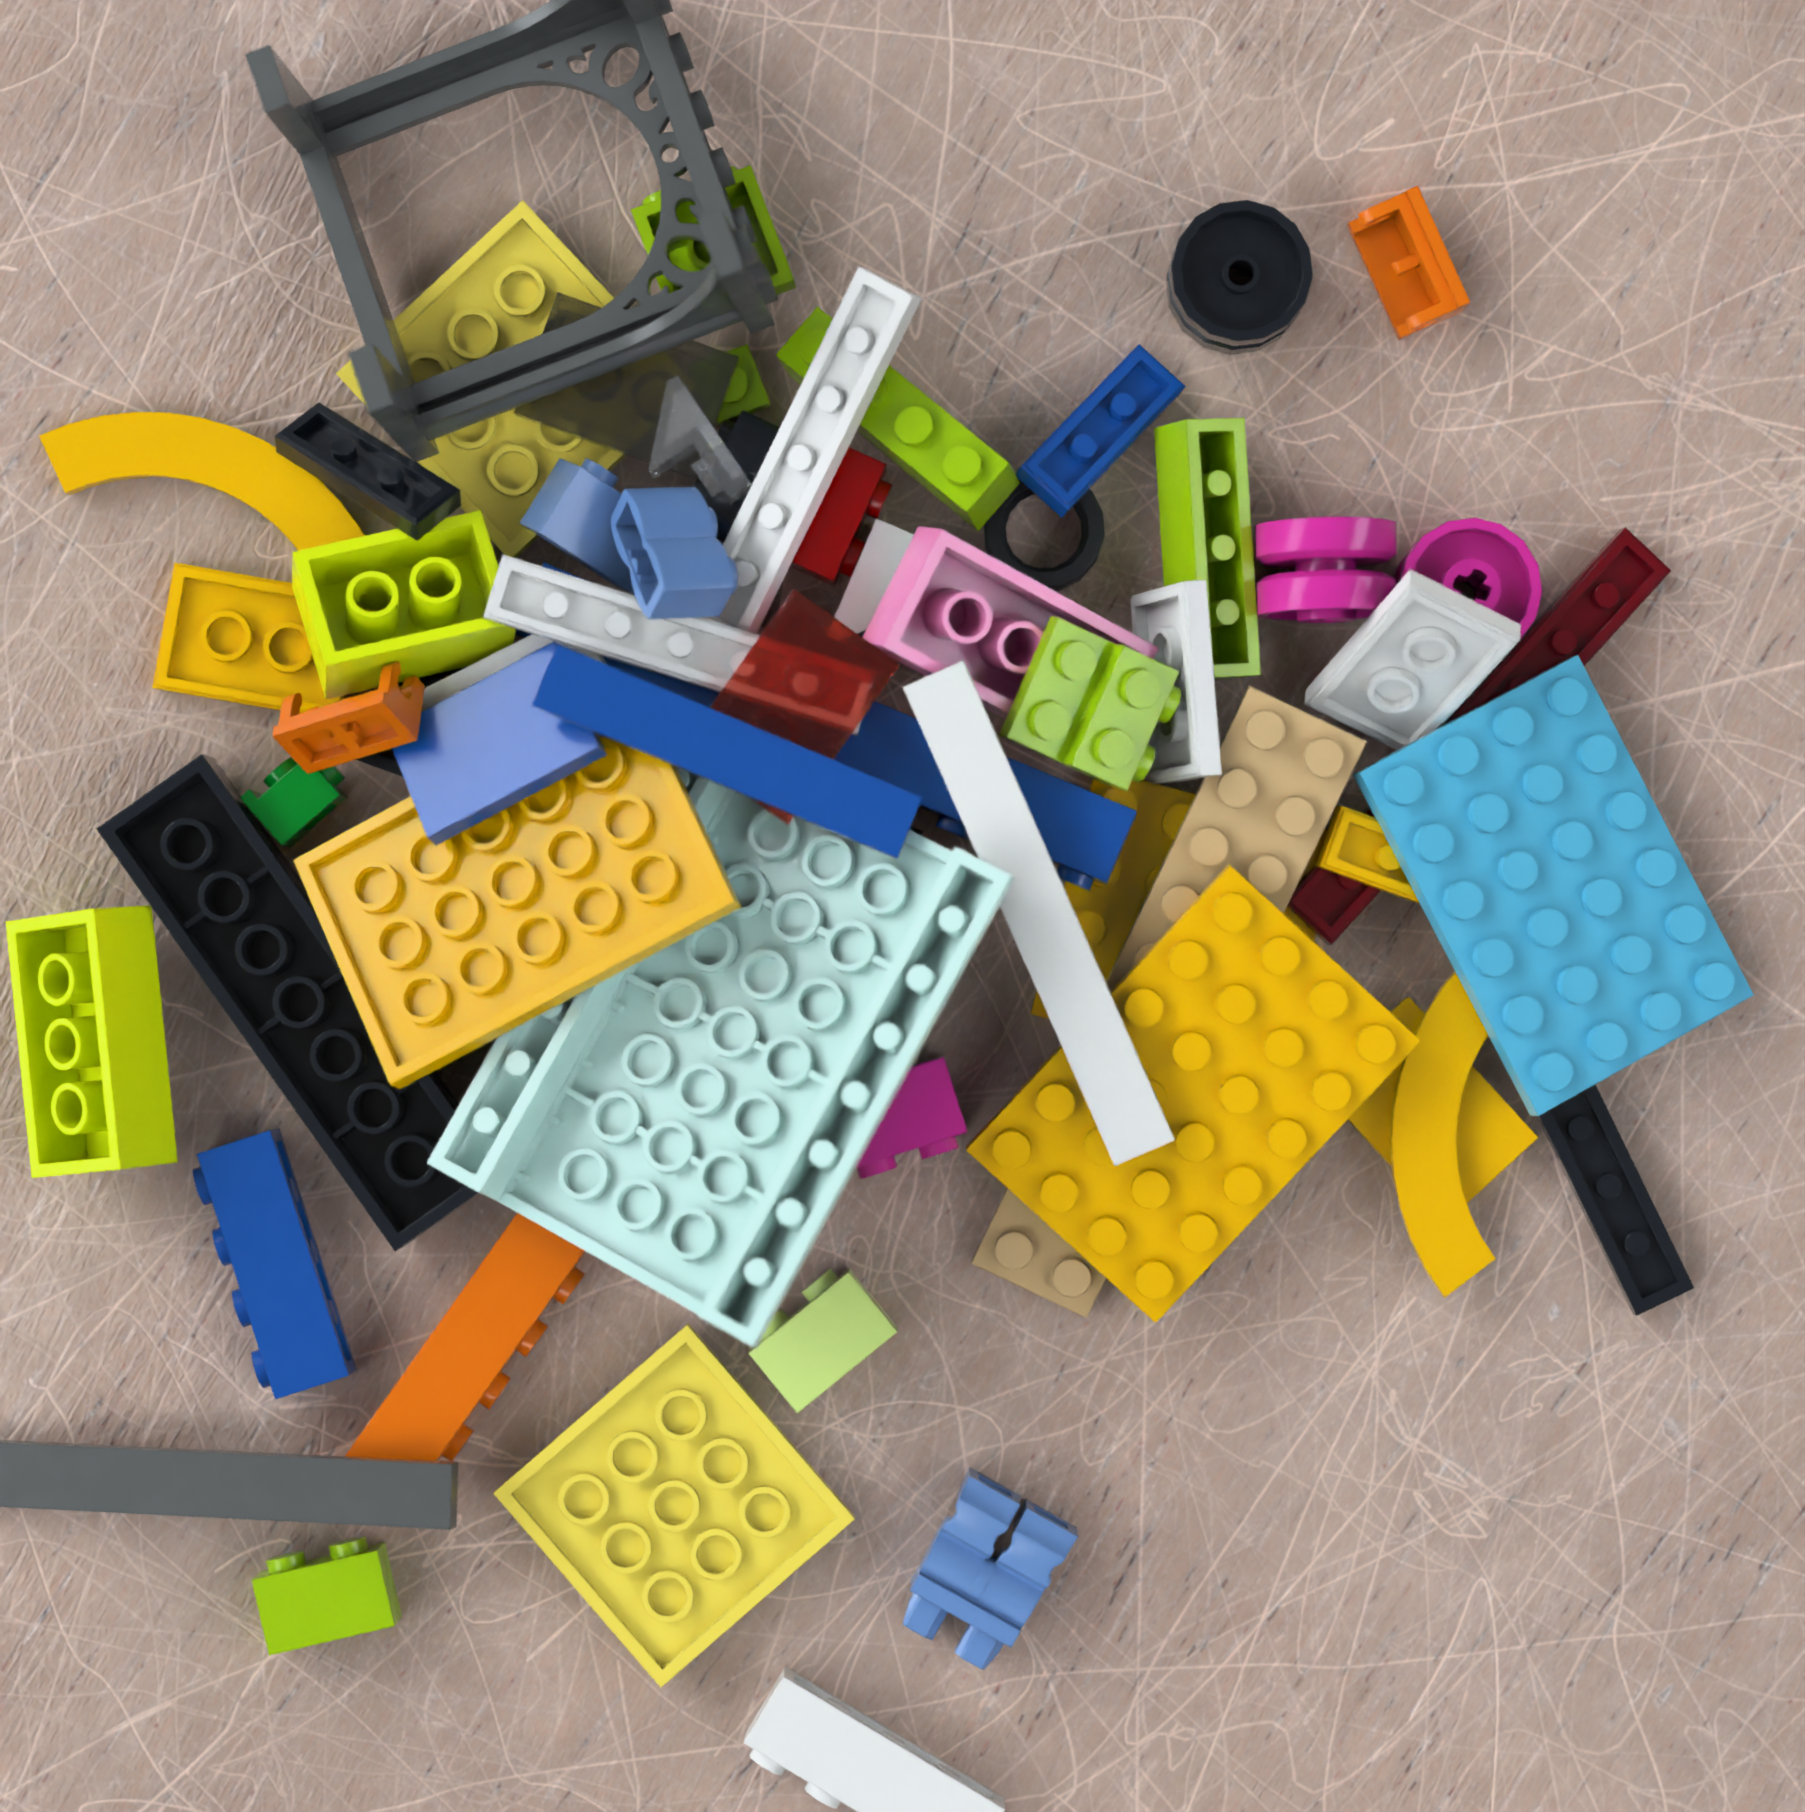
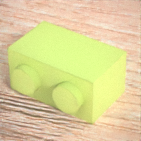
(822, 1337)

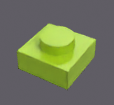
(745, 390)

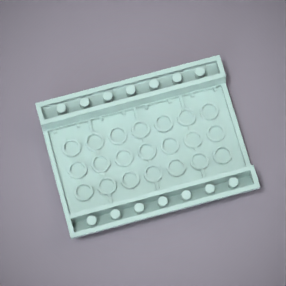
(734, 1079)

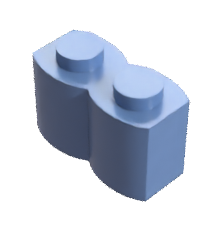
(673, 552)

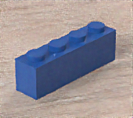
(275, 1264)

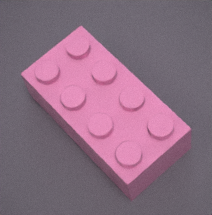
(970, 607)

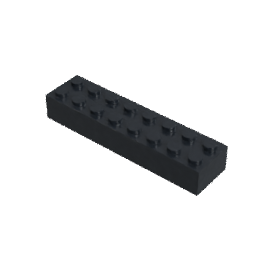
(272, 970)

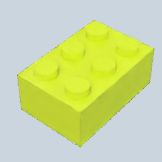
(399, 602)

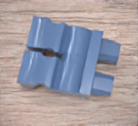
(982, 1589)

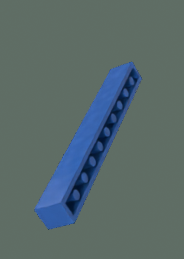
(1076, 825)

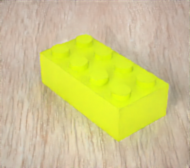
(91, 1041)

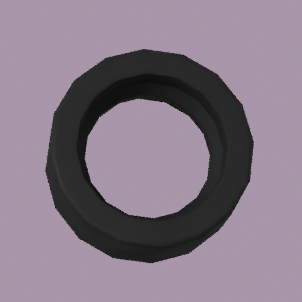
(1066, 573)

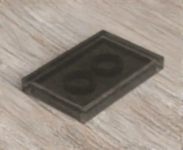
(625, 404)

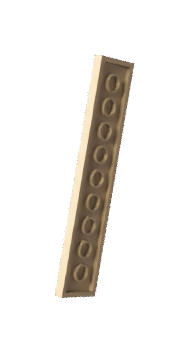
(1264, 820)

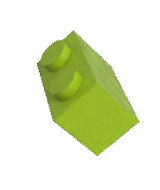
(326, 1596)

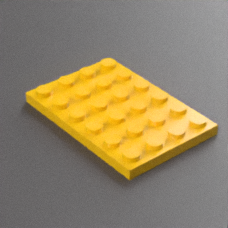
(513, 911)
(1256, 1066)

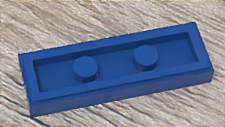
(1100, 430)

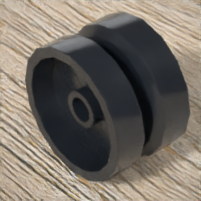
(1255, 243)

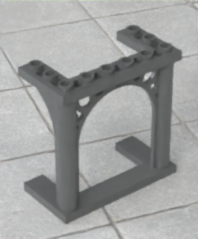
(508, 58)

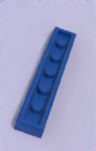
(726, 751)

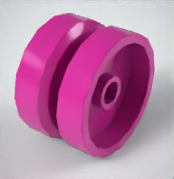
(1486, 559)
(1325, 564)

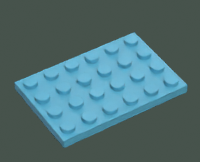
(1553, 885)

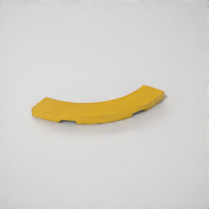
(205, 454)
(1425, 1140)

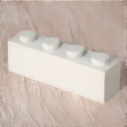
(854, 1756)

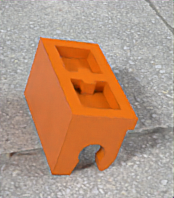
(1408, 263)
(353, 725)

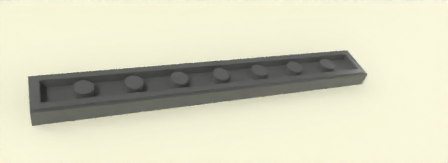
(229, 1484)

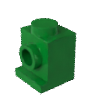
(295, 800)

